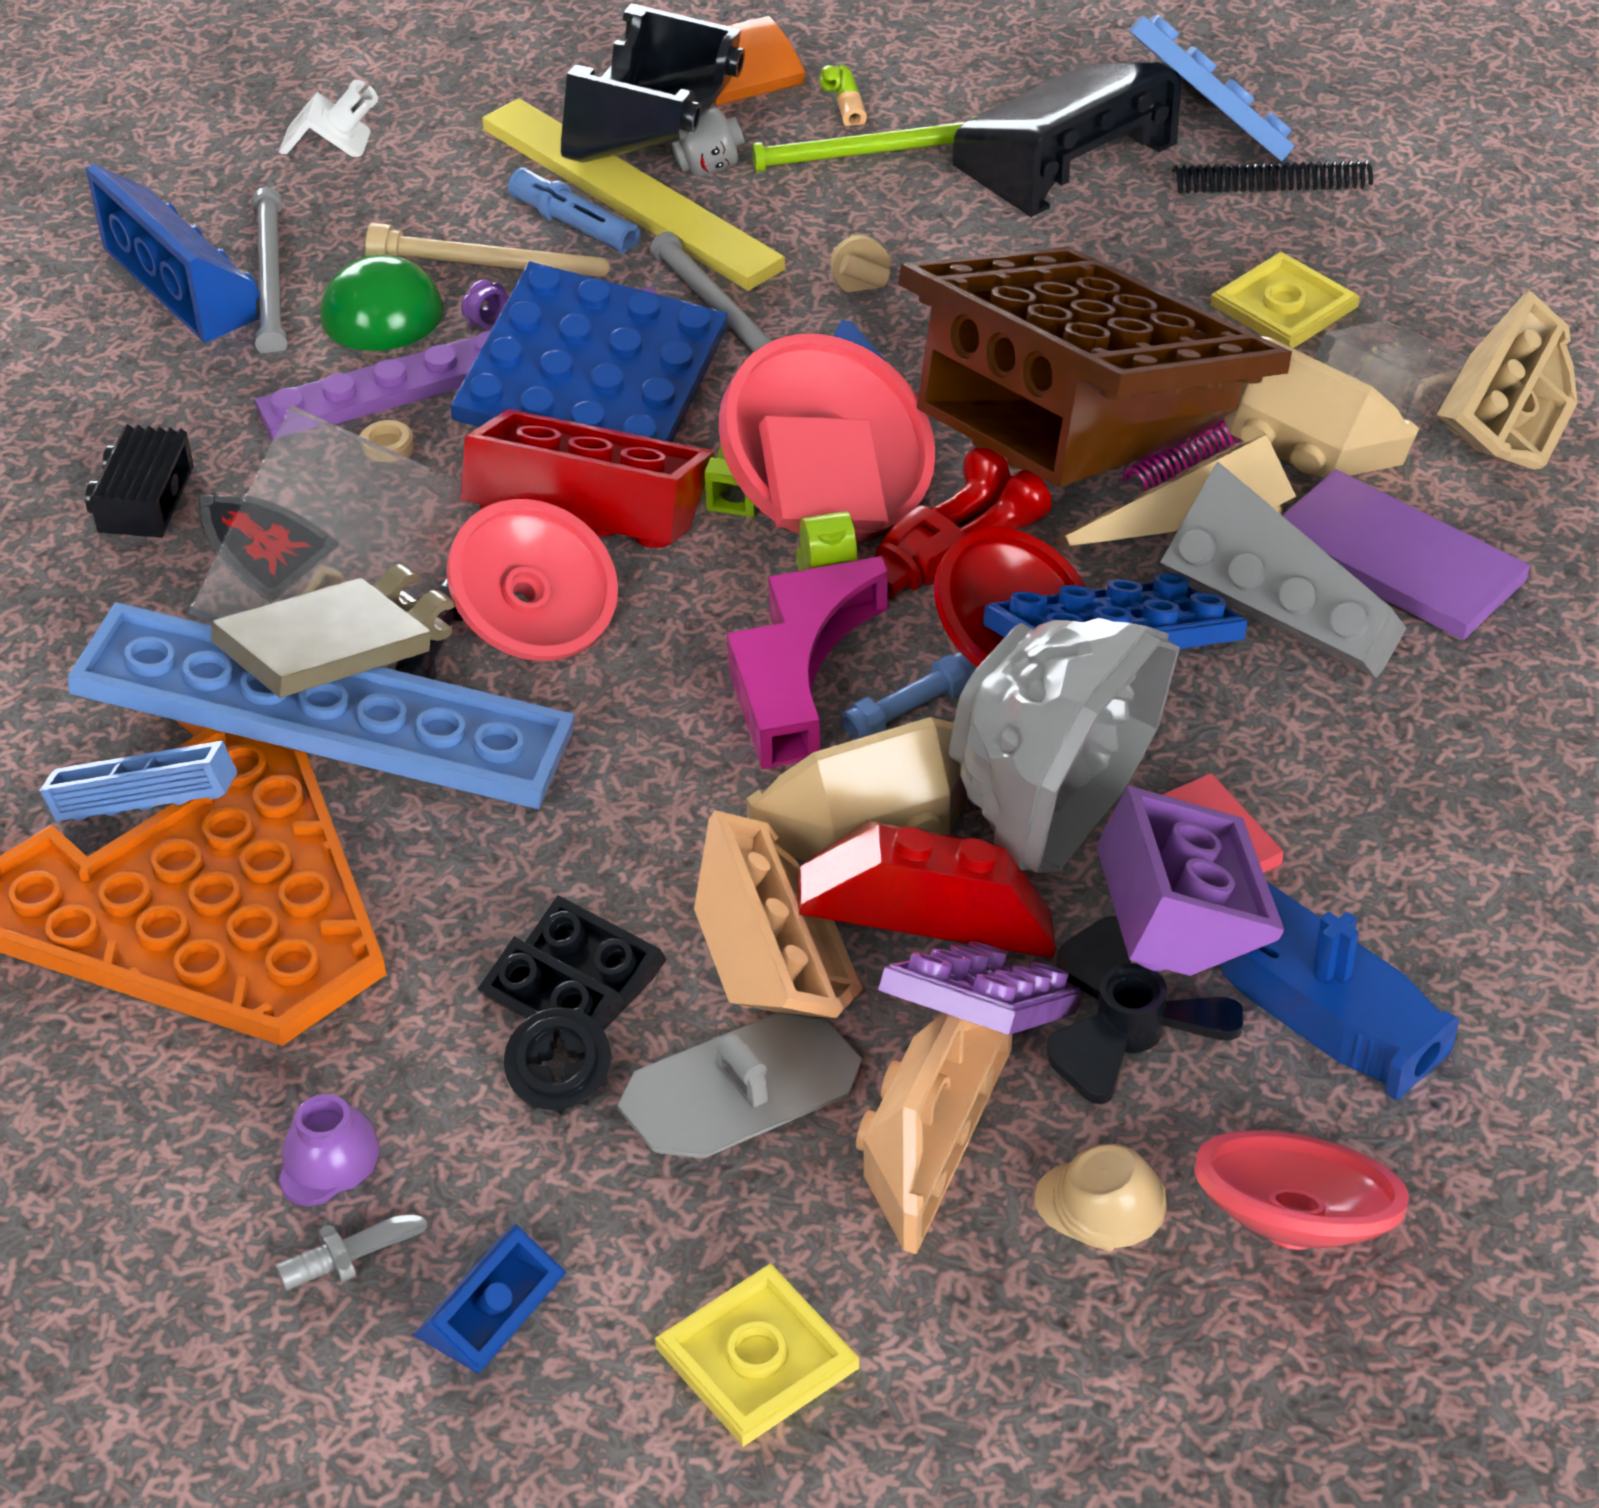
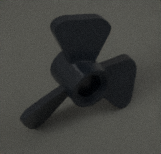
(1129, 1012)

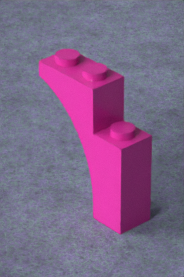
(779, 662)

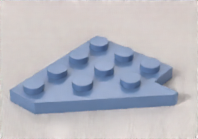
(1197, 70)

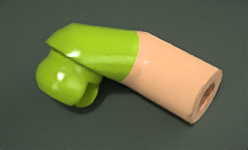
(846, 92)

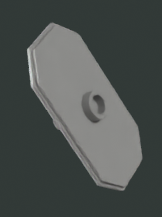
(739, 1085)

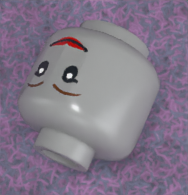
(711, 146)

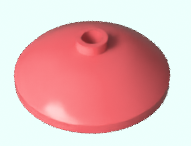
(548, 559)
(1300, 1188)

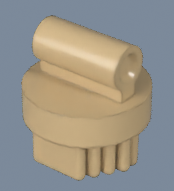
(860, 264)

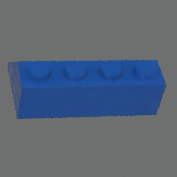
(171, 257)

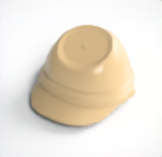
(1103, 1197)

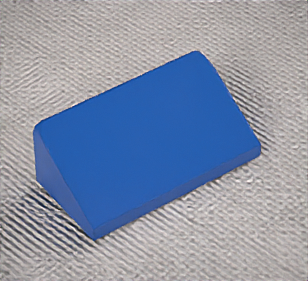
(491, 1300)

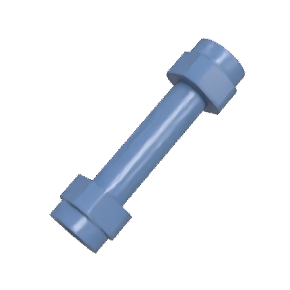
(870, 717)

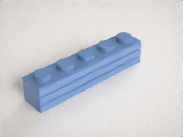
(139, 781)

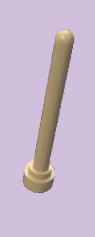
(386, 240)

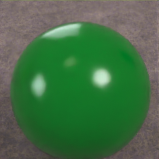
(380, 304)

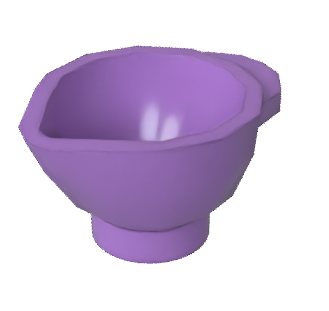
(326, 1150)

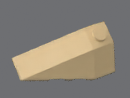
(1167, 504)

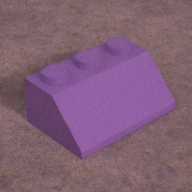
(1184, 883)

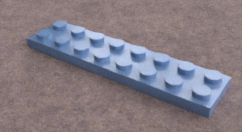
(367, 719)

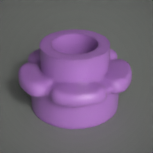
(479, 292)

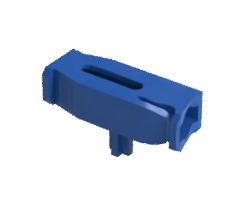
(1344, 997)

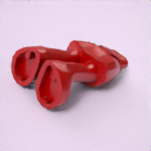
(925, 533)

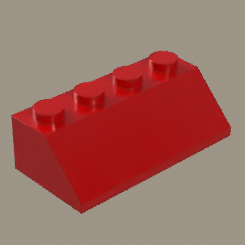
(593, 472)

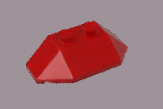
(927, 888)

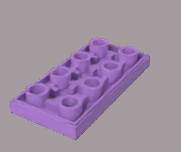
(1408, 554)
(983, 988)

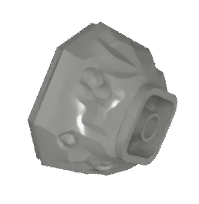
(1059, 730)

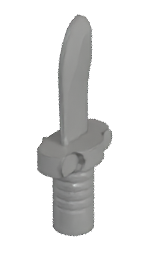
(338, 1253)

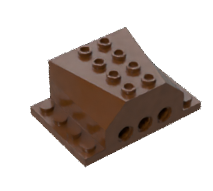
(1075, 360)

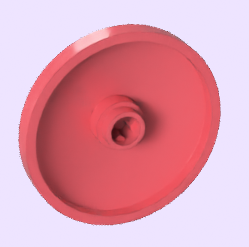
(828, 380)

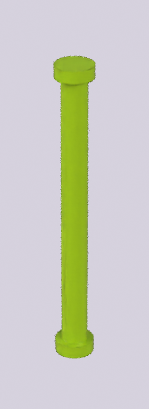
(852, 145)

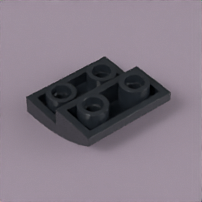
(573, 964)

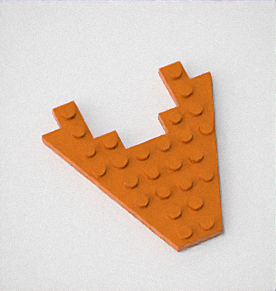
(207, 905)

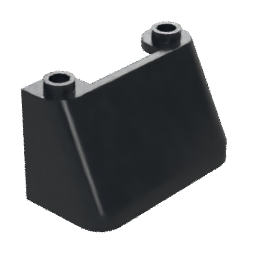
(654, 87)
(1033, 137)

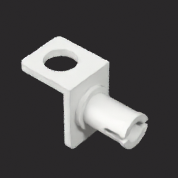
(335, 122)

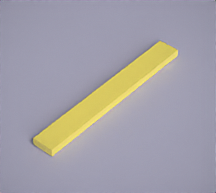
(638, 197)

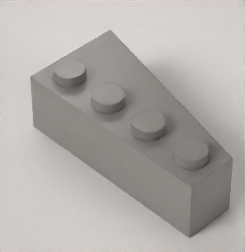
(1279, 576)

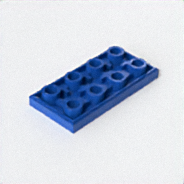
(1163, 604)

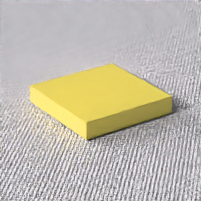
(1285, 300)
(757, 1354)

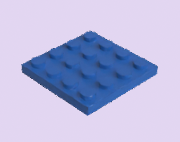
(591, 355)

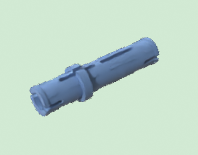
(558, 202)

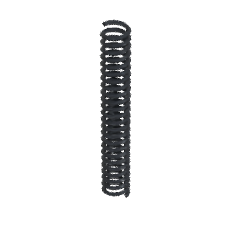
(1180, 172)

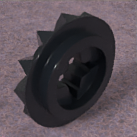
(535, 1042)

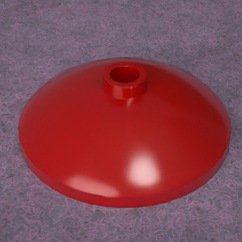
(988, 569)

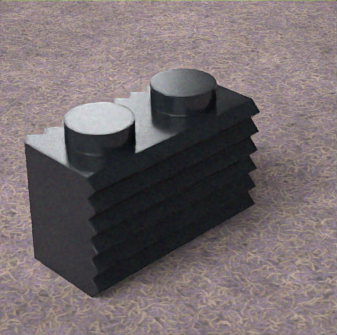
(140, 481)

